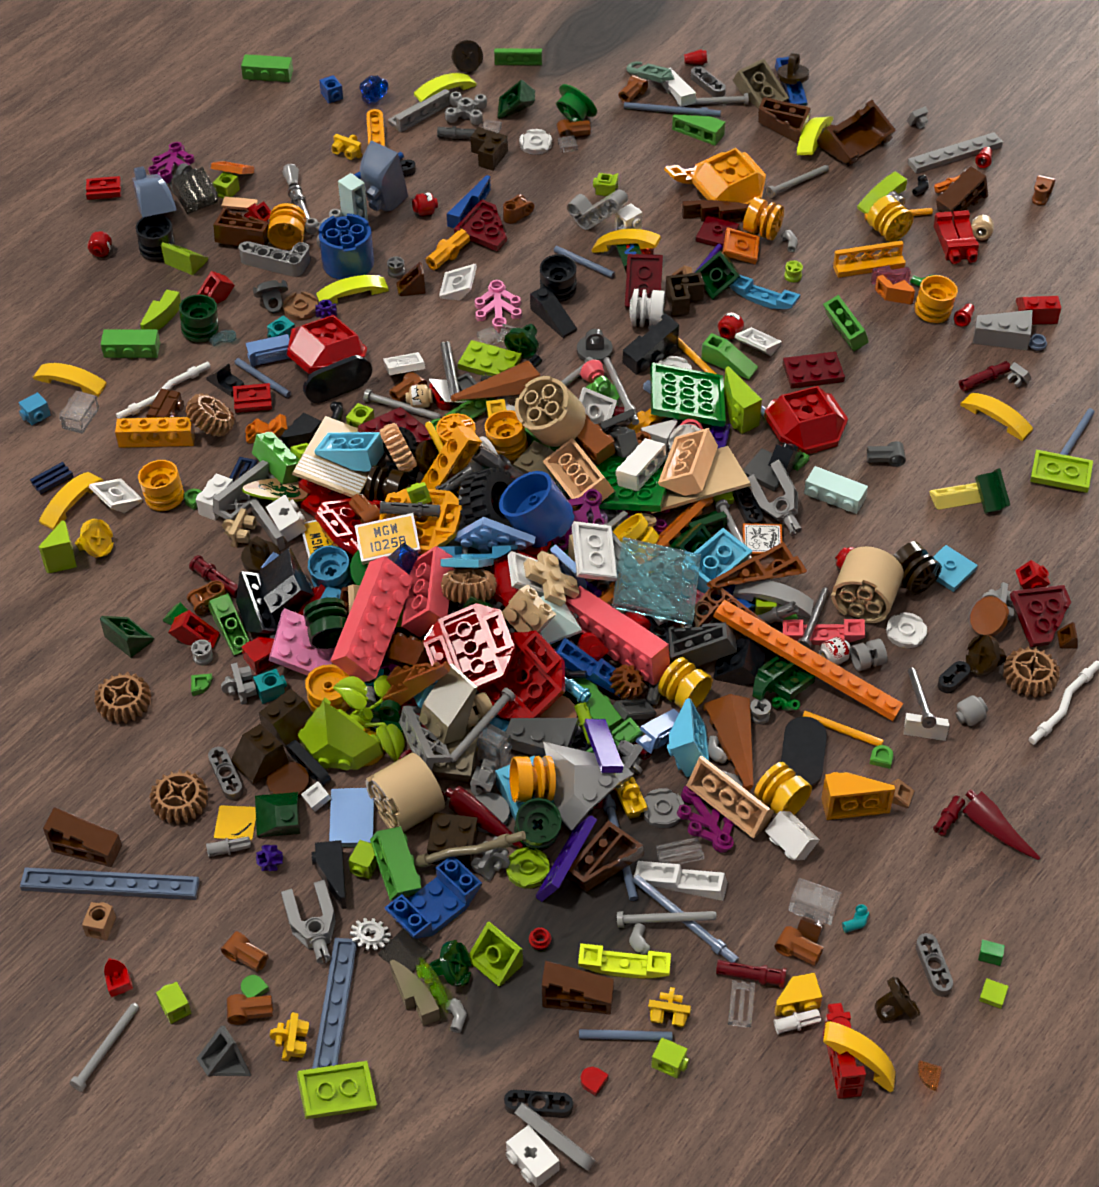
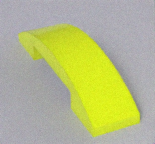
(443, 82)
(810, 133)
(351, 286)
(624, 964)

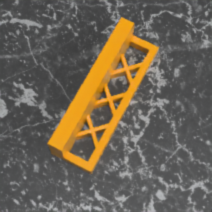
(865, 264)

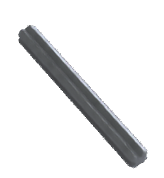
(449, 368)

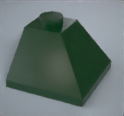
(515, 99)
(718, 274)
(691, 539)
(277, 814)

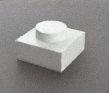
(316, 796)

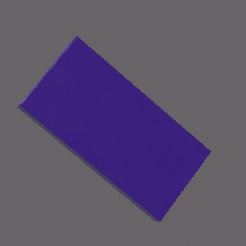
(565, 858)

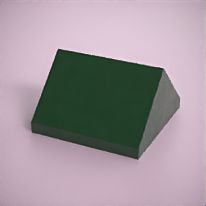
(125, 634)

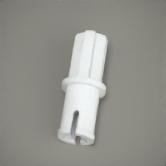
(797, 1021)

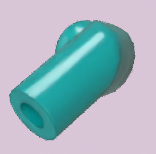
(859, 920)

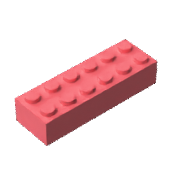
(372, 619)
(623, 637)

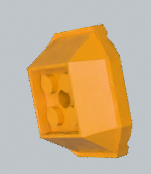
(729, 177)
(433, 530)

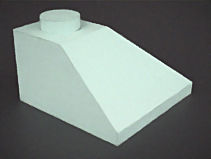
(562, 625)

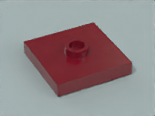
(713, 231)

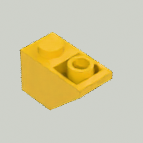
(799, 995)

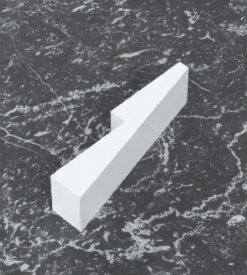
(680, 90)
(675, 878)

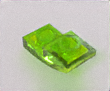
(428, 975)

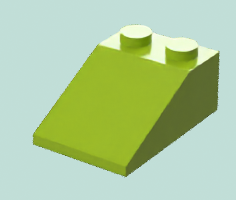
(741, 402)

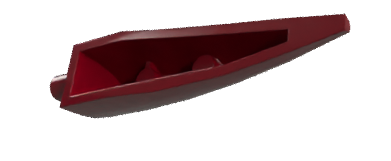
(467, 805)
(990, 818)

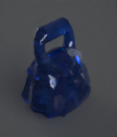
(373, 89)

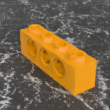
(154, 432)
(453, 456)

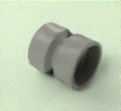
(872, 654)

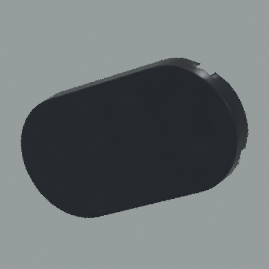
(337, 379)
(805, 748)

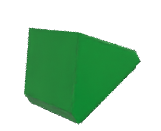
(174, 612)

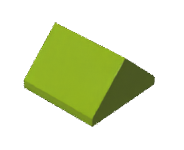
(182, 258)
(58, 550)
(496, 955)

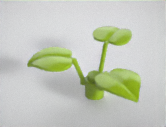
(354, 693)

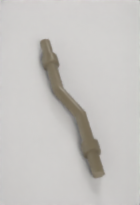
(503, 841)

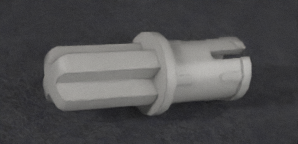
(227, 846)

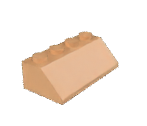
(689, 462)
(576, 471)
(729, 798)

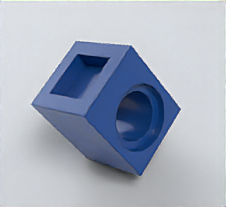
(331, 89)

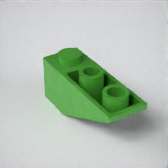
(724, 354)
(228, 623)

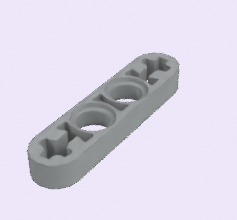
(555, 1136)

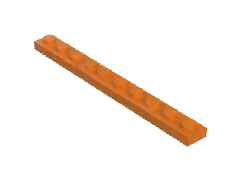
(668, 534)
(808, 660)

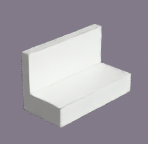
(914, 727)

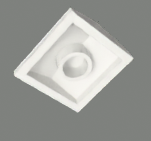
(457, 282)
(758, 341)
(597, 406)
(116, 494)

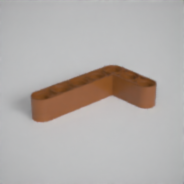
(711, 606)

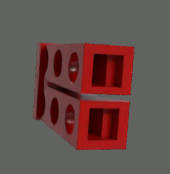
(956, 236)
(846, 1075)

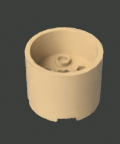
(550, 411)
(867, 584)
(405, 792)

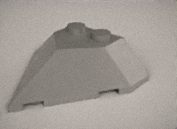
(580, 782)

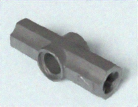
(489, 460)

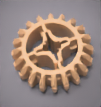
(398, 447)

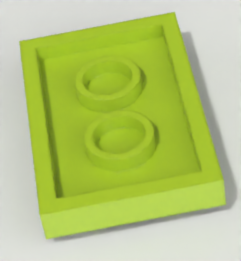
(487, 359)
(1061, 471)
(336, 1089)

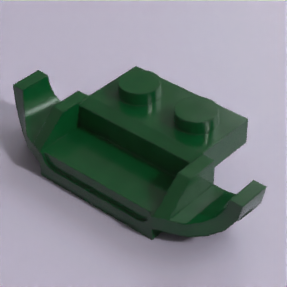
(782, 678)

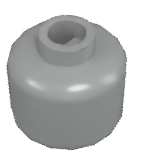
(971, 710)

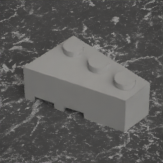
(1004, 329)

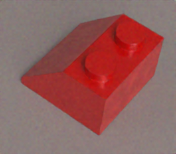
(1045, 308)

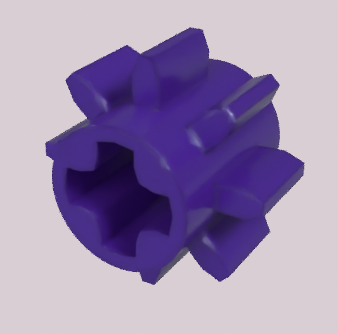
(325, 309)
(269, 857)

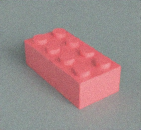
(425, 598)

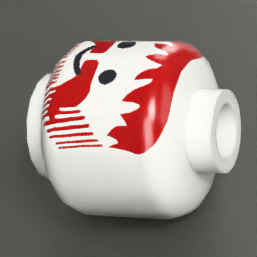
(835, 650)

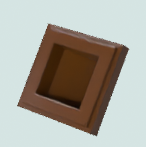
(1067, 636)
(810, 929)

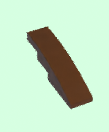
(718, 209)

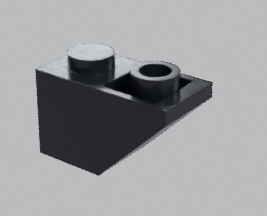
(301, 431)
(787, 454)

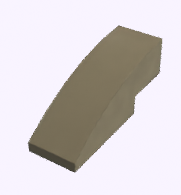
(415, 993)

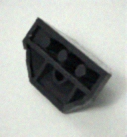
(252, 605)

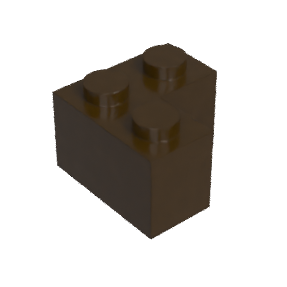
(489, 146)
(683, 289)

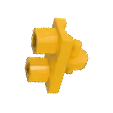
(349, 146)
(631, 798)
(679, 1011)
(293, 1028)

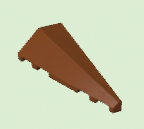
(505, 384)
(769, 565)
(410, 681)
(733, 723)

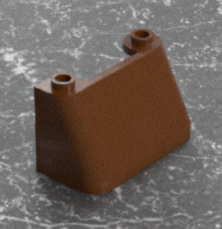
(856, 134)

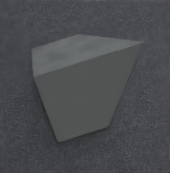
(222, 1056)

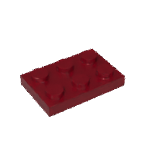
(643, 273)
(813, 369)

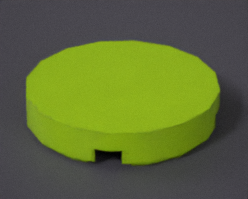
(527, 867)

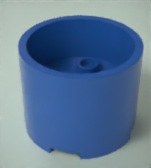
(346, 246)
(537, 507)

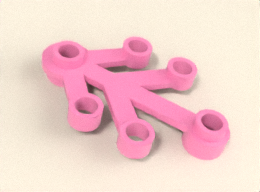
(497, 290)

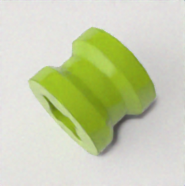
(793, 271)

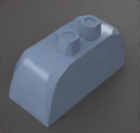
(382, 177)
(152, 193)

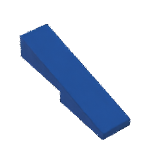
(795, 92)
(468, 202)
(577, 660)

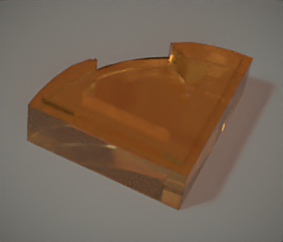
(929, 1074)

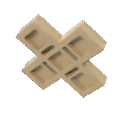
(554, 583)

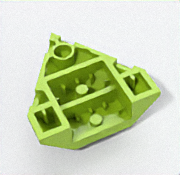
(338, 739)

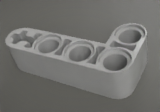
(590, 215)
(276, 260)

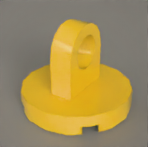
(95, 538)

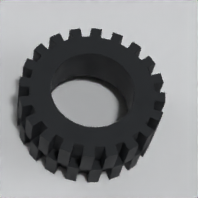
(477, 495)

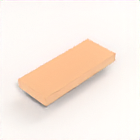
(238, 203)

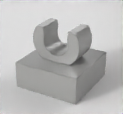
(918, 117)
(1020, 373)

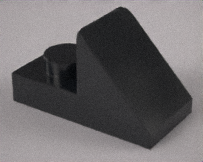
(224, 379)

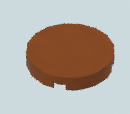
(989, 616)

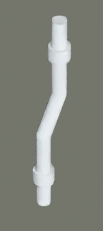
(192, 372)
(1046, 727)

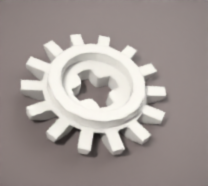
(380, 936)

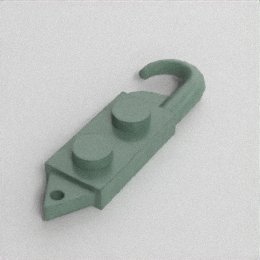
(650, 72)

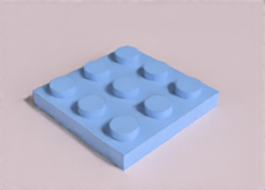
(488, 533)

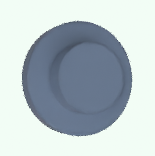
(1038, 342)

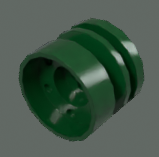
(198, 318)
(325, 621)
(537, 812)

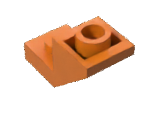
(899, 292)
(276, 426)

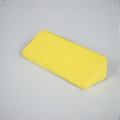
(955, 496)

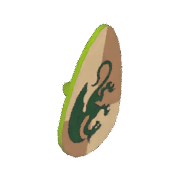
(273, 490)

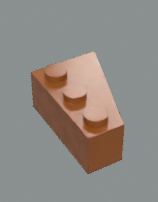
(595, 442)

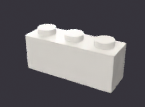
(641, 464)

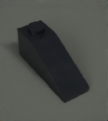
(550, 310)
(330, 867)

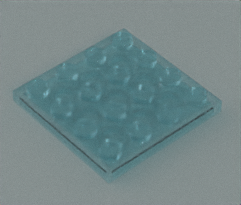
(656, 581)

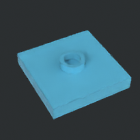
(467, 561)
(954, 568)

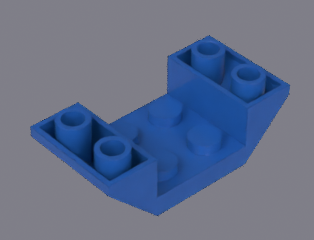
(437, 901)

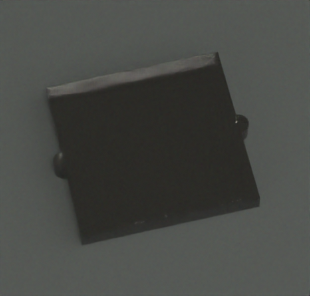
(405, 950)

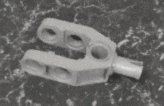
(789, 499)
(304, 929)

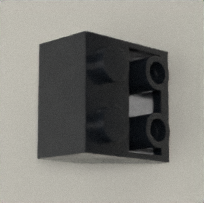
(741, 666)

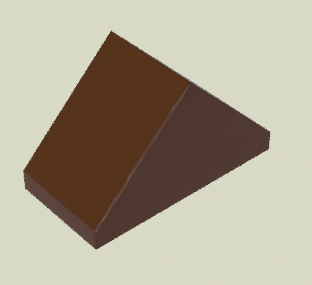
(412, 282)

